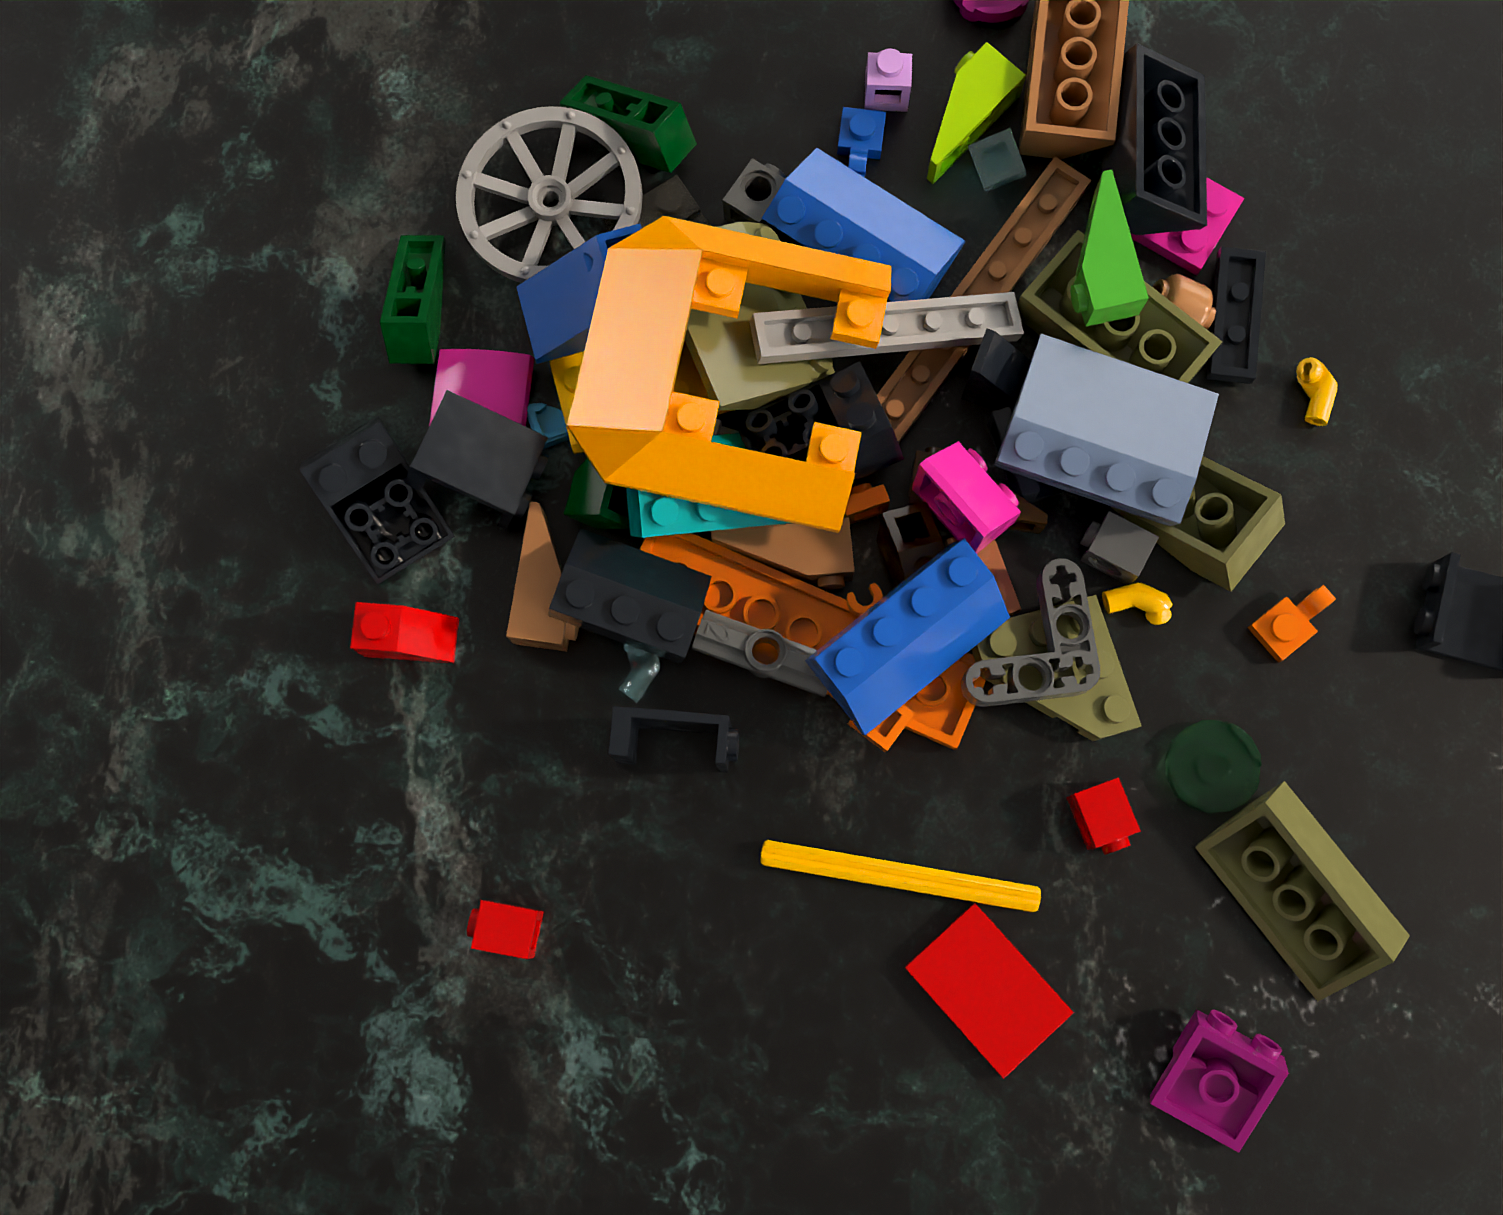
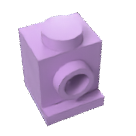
(888, 71)

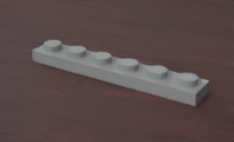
(905, 327)

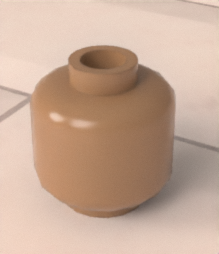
(1189, 296)

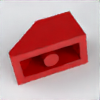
(403, 633)

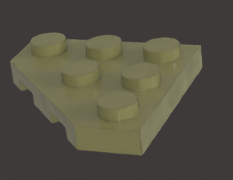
(1097, 713)

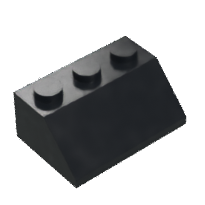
(630, 596)

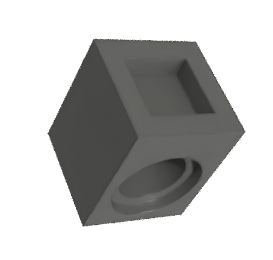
(754, 178)
(1117, 547)

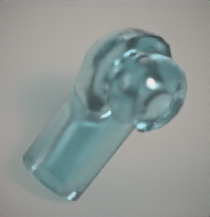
(644, 669)

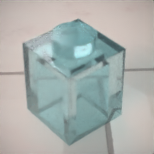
(997, 160)

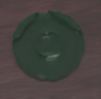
(1213, 766)

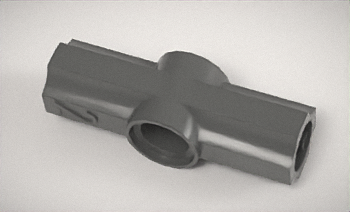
(734, 643)

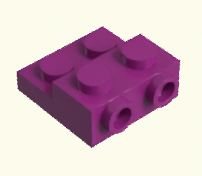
(1220, 1078)

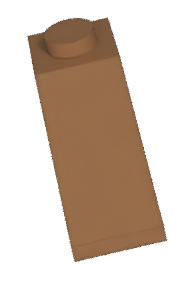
(796, 550)
(535, 587)

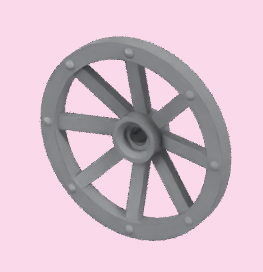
(543, 188)

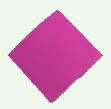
(487, 378)

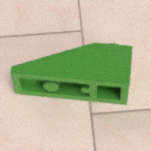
(1108, 270)

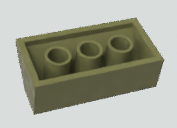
(1156, 339)
(1303, 893)

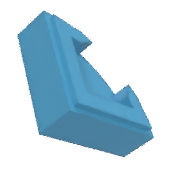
(548, 422)

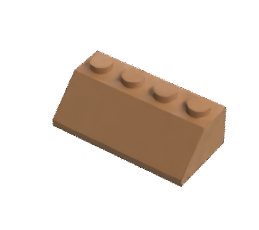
(1073, 77)

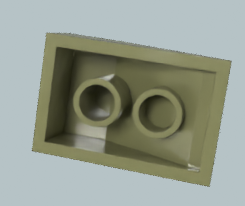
(1222, 526)

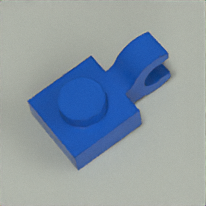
(861, 136)

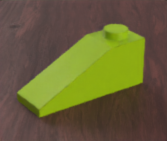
(980, 94)

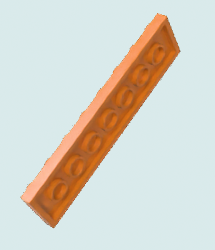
(808, 616)

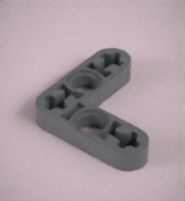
(1061, 651)

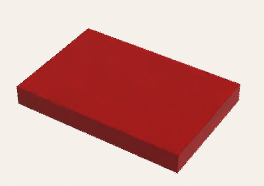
(988, 990)

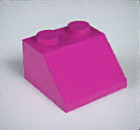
(965, 496)

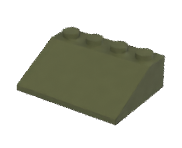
(726, 351)

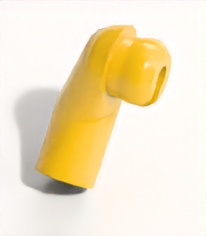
(1319, 387)
(1141, 596)

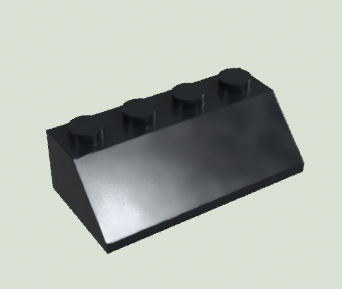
(1159, 144)

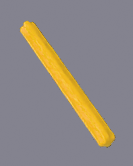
(900, 876)

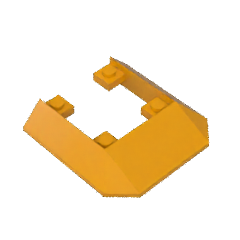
(661, 439)

